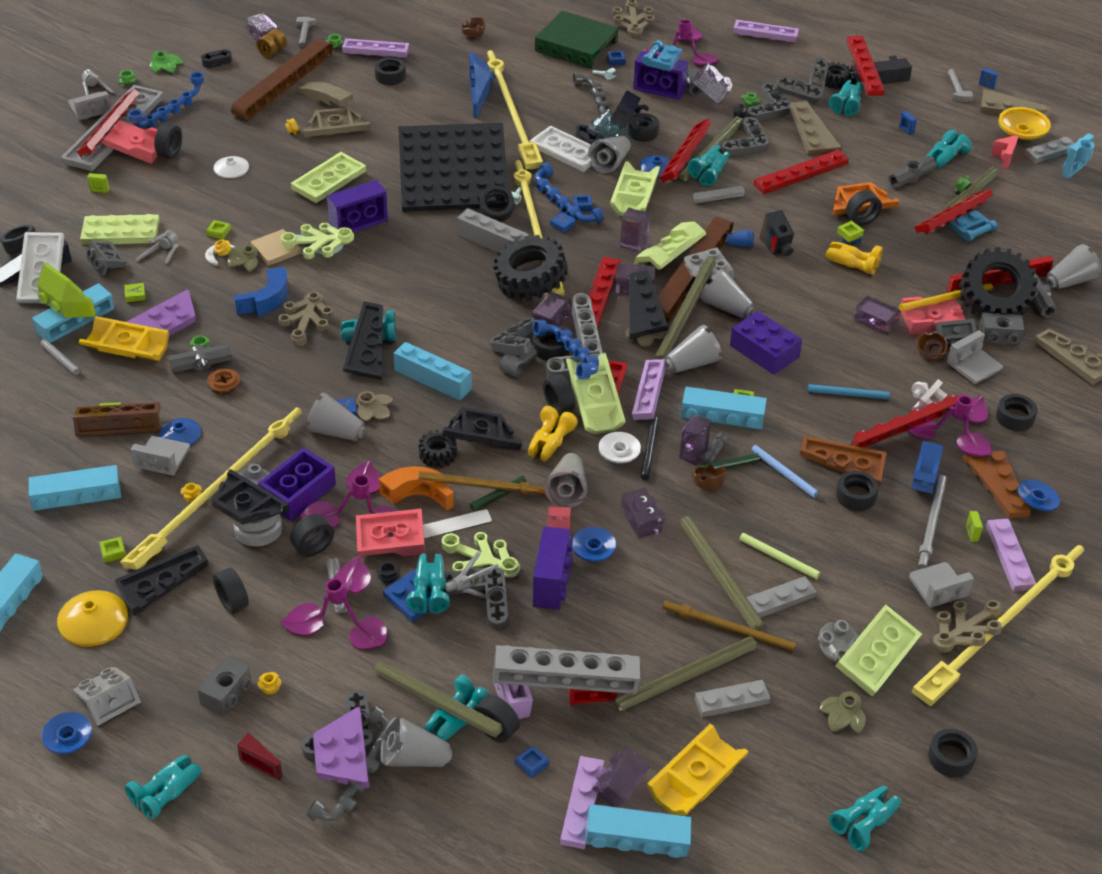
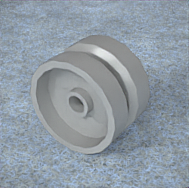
(259, 532)

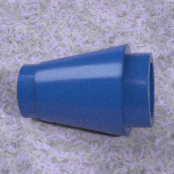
(742, 238)

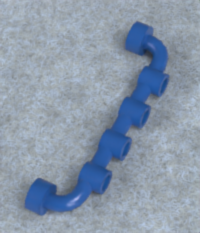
(136, 116)
(563, 202)
(589, 363)

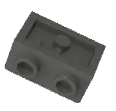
(104, 255)

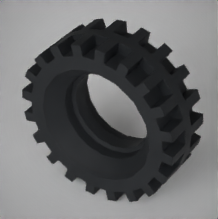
(531, 282)
(984, 302)

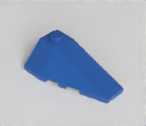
(479, 82)

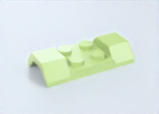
(633, 189)
(671, 246)
(597, 398)

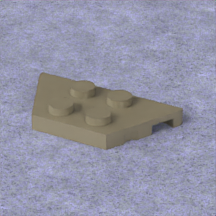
(334, 122)

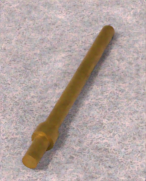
(523, 488)
(686, 611)

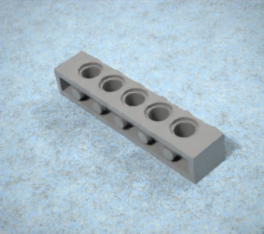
(566, 669)

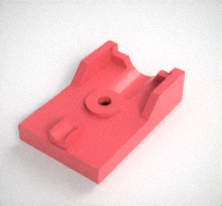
(122, 139)
(922, 319)
(406, 531)

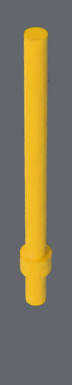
(936, 299)

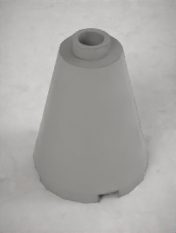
(608, 153)
(1075, 268)
(727, 295)
(694, 351)
(334, 420)
(567, 482)
(413, 746)

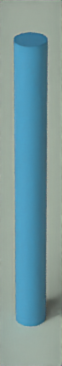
(848, 392)

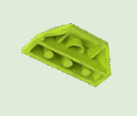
(63, 294)

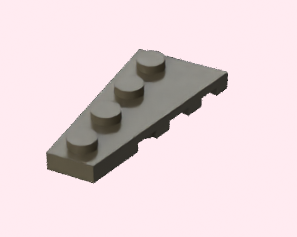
(996, 103)
(1074, 356)

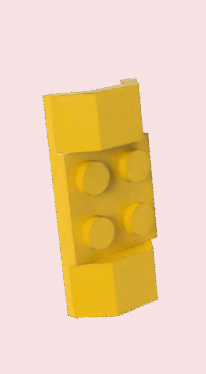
(127, 339)
(695, 772)

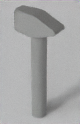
(305, 23)
(960, 95)

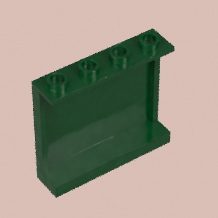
(575, 38)

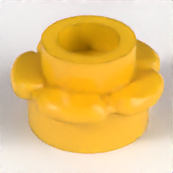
(291, 126)
(222, 247)
(191, 491)
(269, 687)

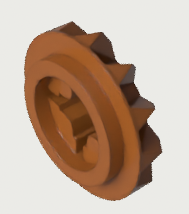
(229, 376)

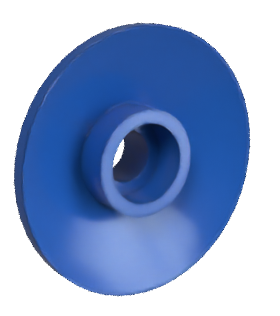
(651, 162)
(181, 430)
(1038, 495)
(594, 544)
(66, 725)

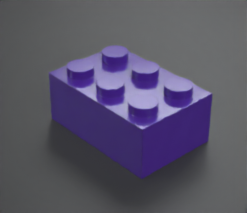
(660, 81)
(358, 206)
(765, 342)
(300, 481)
(551, 568)

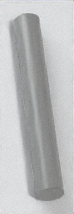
(60, 357)

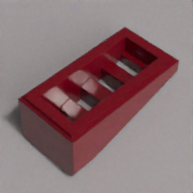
(258, 757)

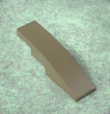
(326, 93)

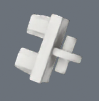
(921, 391)

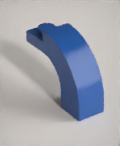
(266, 299)
(927, 467)

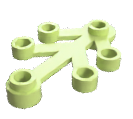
(318, 238)
(508, 564)

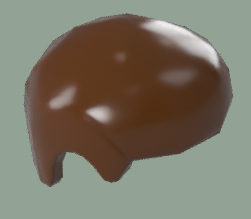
(474, 27)
(932, 346)
(708, 477)

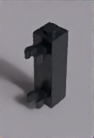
(889, 71)
(626, 108)

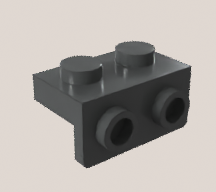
(956, 330)

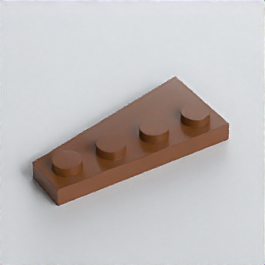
(844, 456)
(1000, 481)

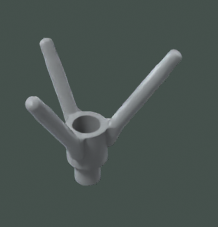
(462, 581)

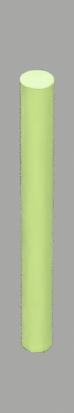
(780, 556)

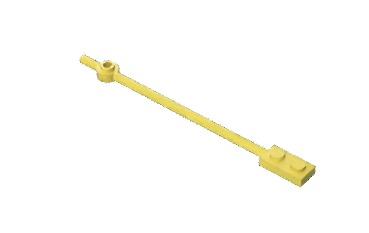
(528, 150)
(523, 179)
(154, 542)
(944, 676)

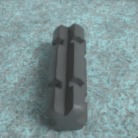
(714, 448)

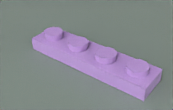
(762, 30)
(371, 47)
(649, 389)
(1010, 554)
(580, 800)

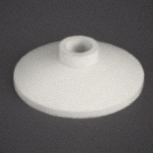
(231, 167)
(619, 447)

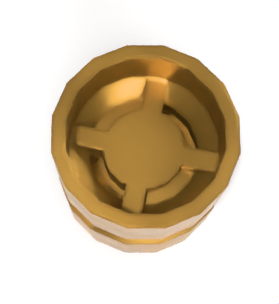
(271, 43)

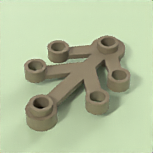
(634, 29)
(311, 301)
(946, 640)

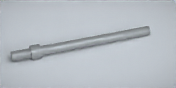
(926, 548)

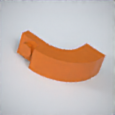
(404, 483)

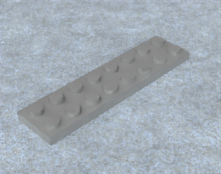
(145, 101)

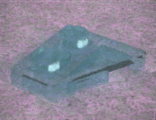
(605, 126)

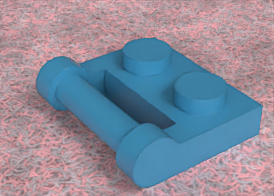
(666, 59)
(972, 225)

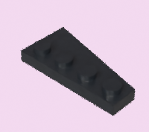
(644, 307)
(366, 346)
(159, 578)

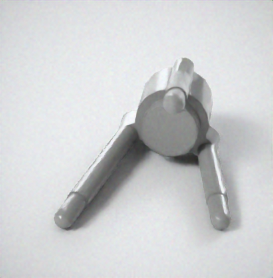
(91, 79)
(167, 240)

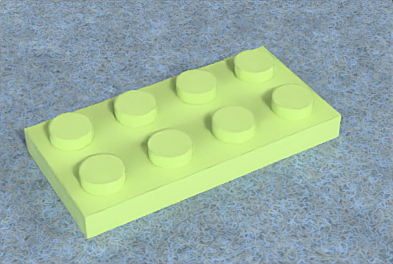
(328, 177)
(120, 229)
(878, 650)

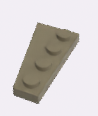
(812, 130)

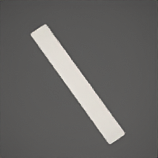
(455, 523)

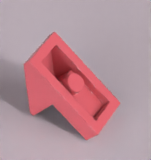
(1005, 149)
(559, 517)

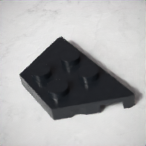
(481, 428)
(246, 500)

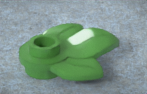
(164, 61)

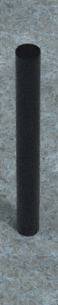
(649, 448)

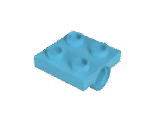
(1078, 155)

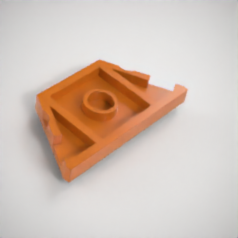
(844, 193)

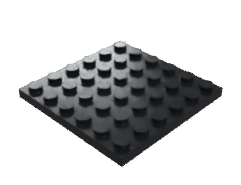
(451, 166)

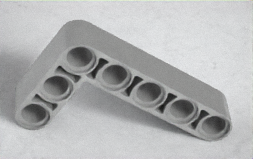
(586, 333)

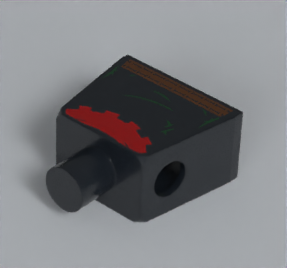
(777, 233)

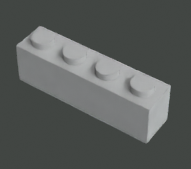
(486, 231)

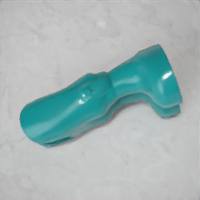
(851, 95)
(949, 146)
(713, 160)
(389, 327)
(428, 576)
(451, 724)
(171, 780)
(876, 813)

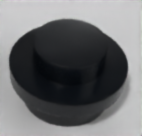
(740, 111)
(388, 572)

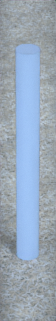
(785, 471)

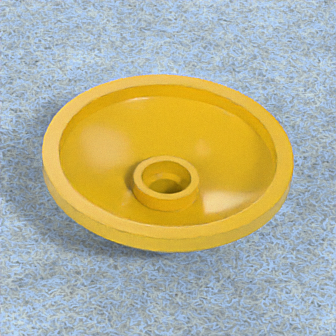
(1024, 122)
(92, 618)

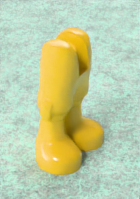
(854, 258)
(547, 441)

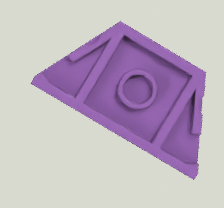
(170, 315)
(342, 751)

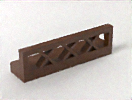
(117, 419)

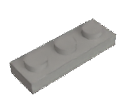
(1049, 150)
(782, 596)
(732, 698)

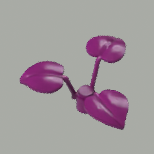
(688, 32)
(971, 410)
(361, 484)
(352, 577)

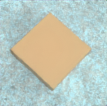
(272, 250)

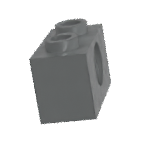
(1002, 328)
(225, 686)

